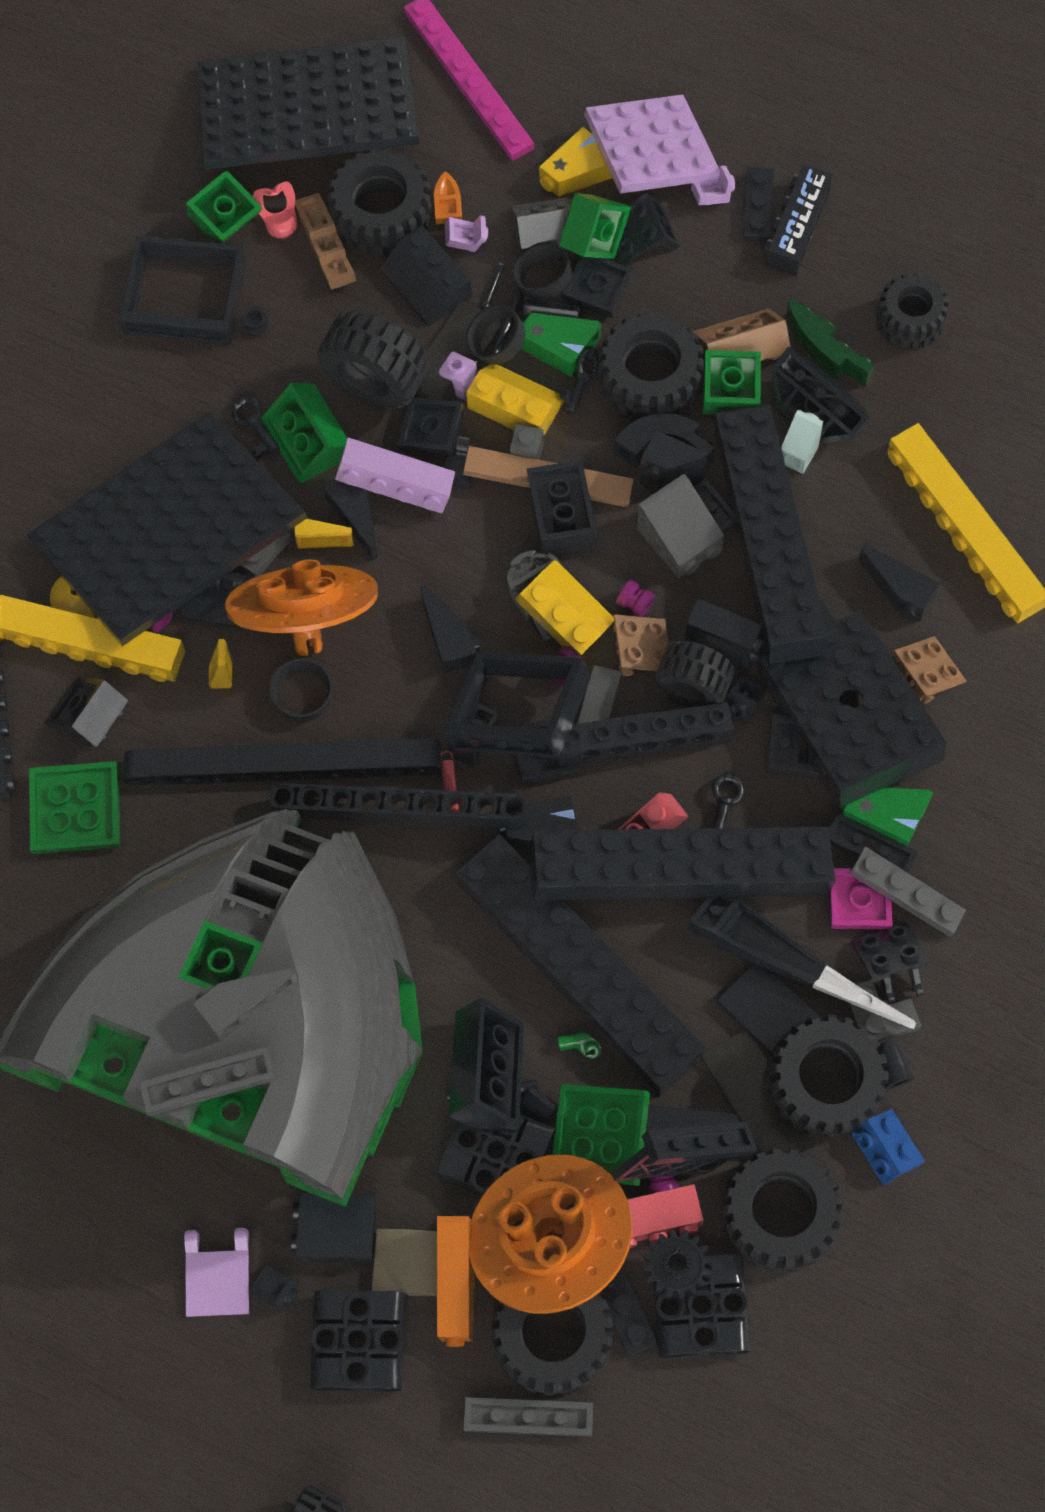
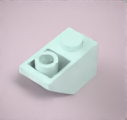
(801, 441)

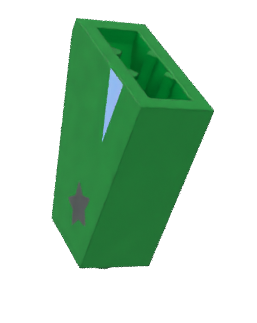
(559, 339)
(891, 811)

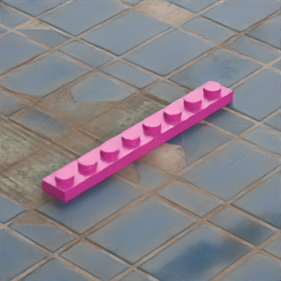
(469, 78)

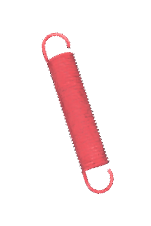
(448, 777)

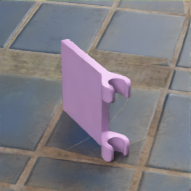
(219, 1279)

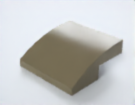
(406, 1262)

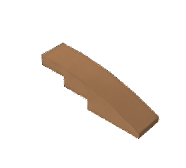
(325, 241)

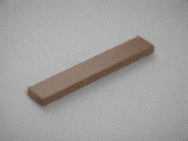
(513, 470)

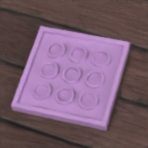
(651, 143)

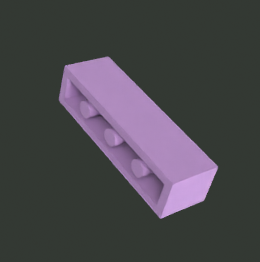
(395, 475)

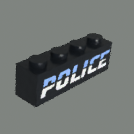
(799, 219)

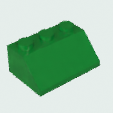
(305, 431)

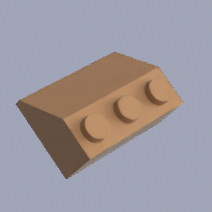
(756, 332)

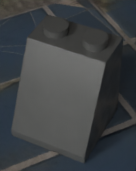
(679, 527)

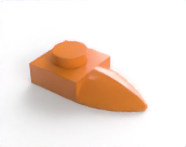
(447, 199)

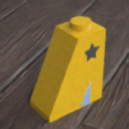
(574, 165)

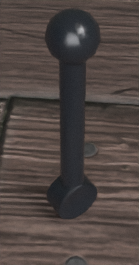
(500, 268)

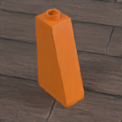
(454, 1281)

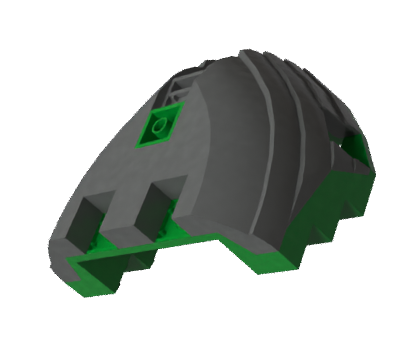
(223, 913)

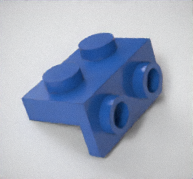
(887, 1146)

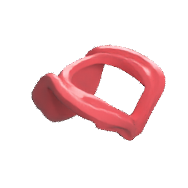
(280, 224)

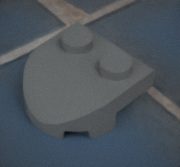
(523, 571)

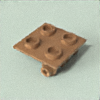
(639, 642)
(928, 667)

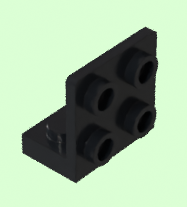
(645, 229)

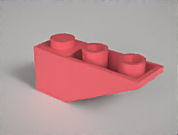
(658, 813)

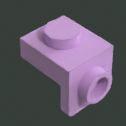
(714, 191)
(465, 234)
(459, 371)

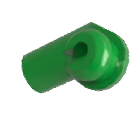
(582, 1042)

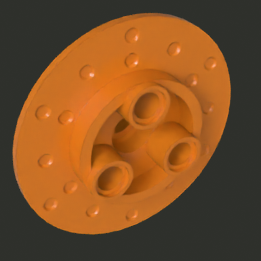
(302, 601)
(555, 1253)

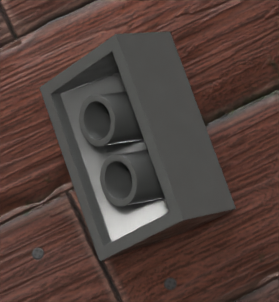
(540, 221)

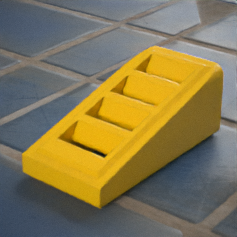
(322, 535)
(220, 667)

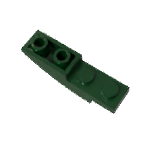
(818, 341)

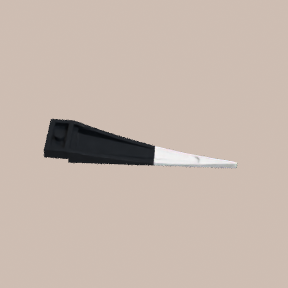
(748, 935)

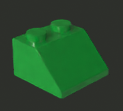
(222, 207)
(594, 226)
(731, 381)

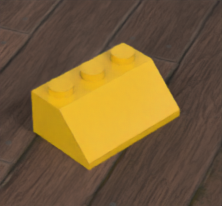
(512, 399)
(565, 608)

